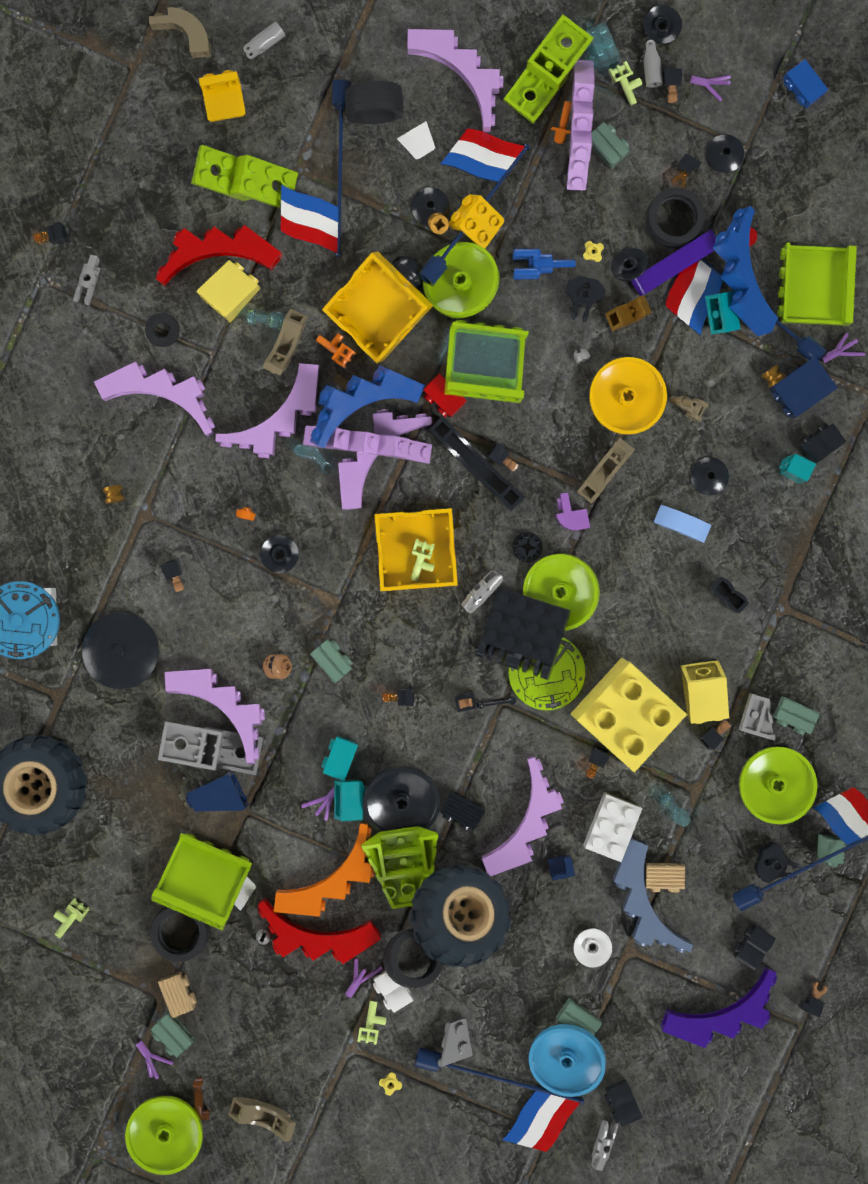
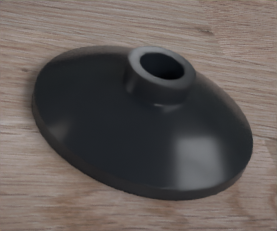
(662, 15)
(718, 160)
(420, 200)
(629, 264)
(700, 478)
(269, 554)

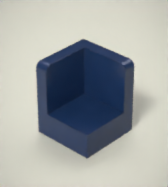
(561, 867)

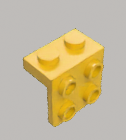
(222, 96)
(477, 220)

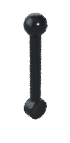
(511, 700)

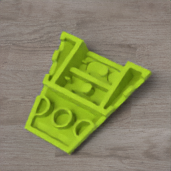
(402, 861)

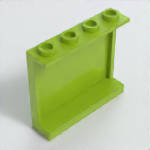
(817, 285)
(202, 881)

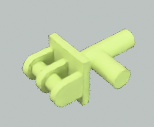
(627, 86)
(421, 555)
(73, 914)
(371, 1020)

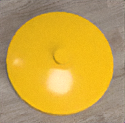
(628, 396)

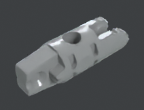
(91, 271)
(482, 591)
(603, 1144)

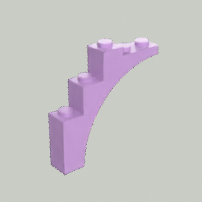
(443, 47)
(581, 124)
(132, 381)
(301, 399)
(374, 444)
(353, 474)
(244, 717)
(542, 802)

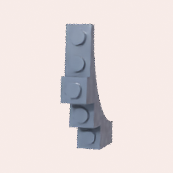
(636, 903)

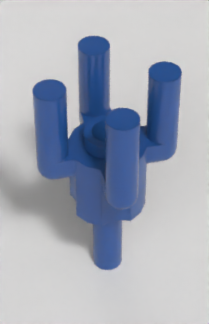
(538, 263)

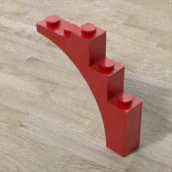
(215, 243)
(290, 936)

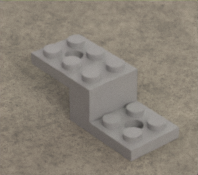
(205, 748)

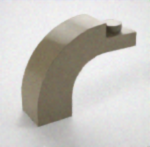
(187, 23)
(286, 343)
(605, 470)
(262, 1114)

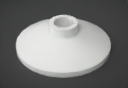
(593, 957)

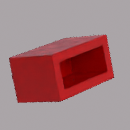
(447, 404)

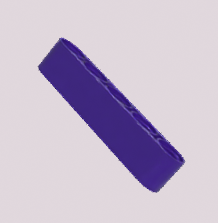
(675, 263)

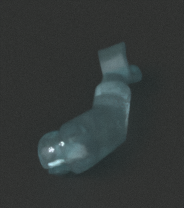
(311, 452)

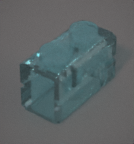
(602, 48)

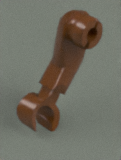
(198, 1100)

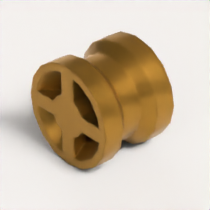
(436, 220)
(773, 376)
(113, 494)

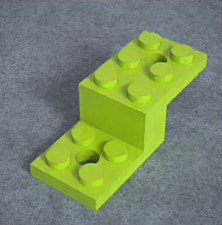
(548, 69)
(241, 176)

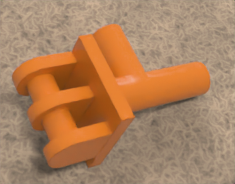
(561, 132)
(340, 352)

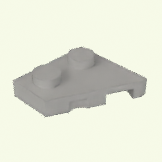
(757, 717)
(456, 1042)

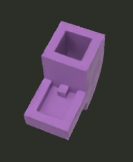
(571, 519)

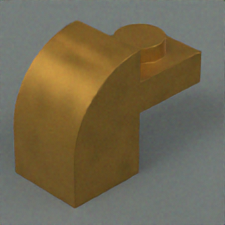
(628, 313)

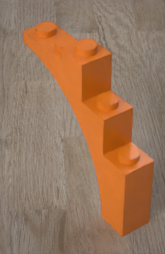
(310, 898)

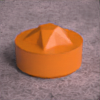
(245, 513)

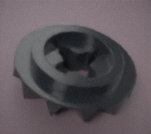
(520, 553)

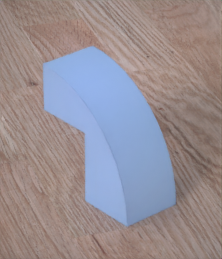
(682, 523)

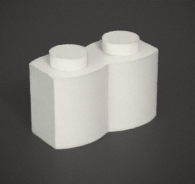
(394, 994)

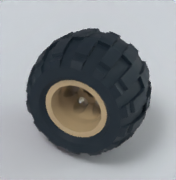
(66, 784)
(434, 920)

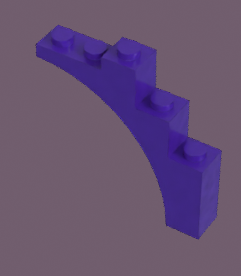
(727, 1021)

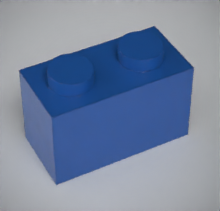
(805, 84)

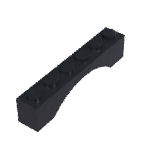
(476, 464)

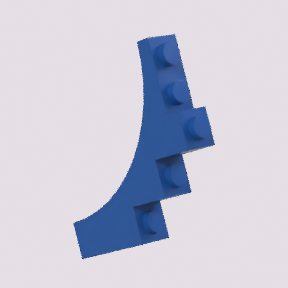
(739, 276)
(359, 392)

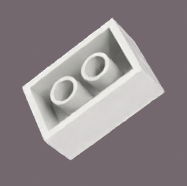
(612, 827)

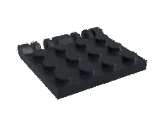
(525, 629)

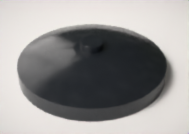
(120, 650)
(401, 799)

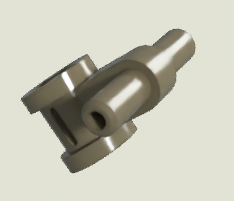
(693, 407)

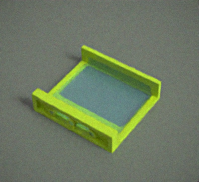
(485, 361)

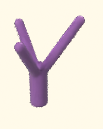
(705, 82)
(838, 350)
(327, 801)
(357, 980)
(150, 1066)

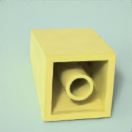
(229, 290)
(705, 692)

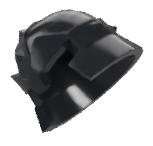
(409, 268)

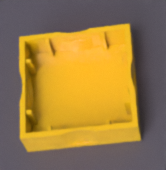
(377, 307)
(396, 540)

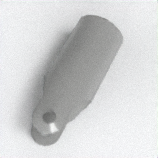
(264, 40)
(652, 66)

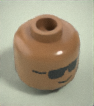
(277, 666)

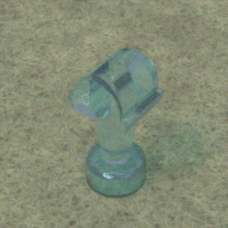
(272, 320)
(679, 815)

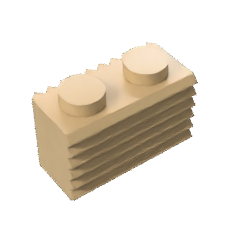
(664, 876)
(177, 994)

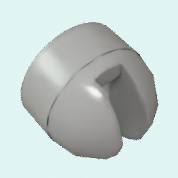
(582, 356)
(267, 938)

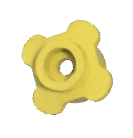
(588, 255)
(396, 1085)

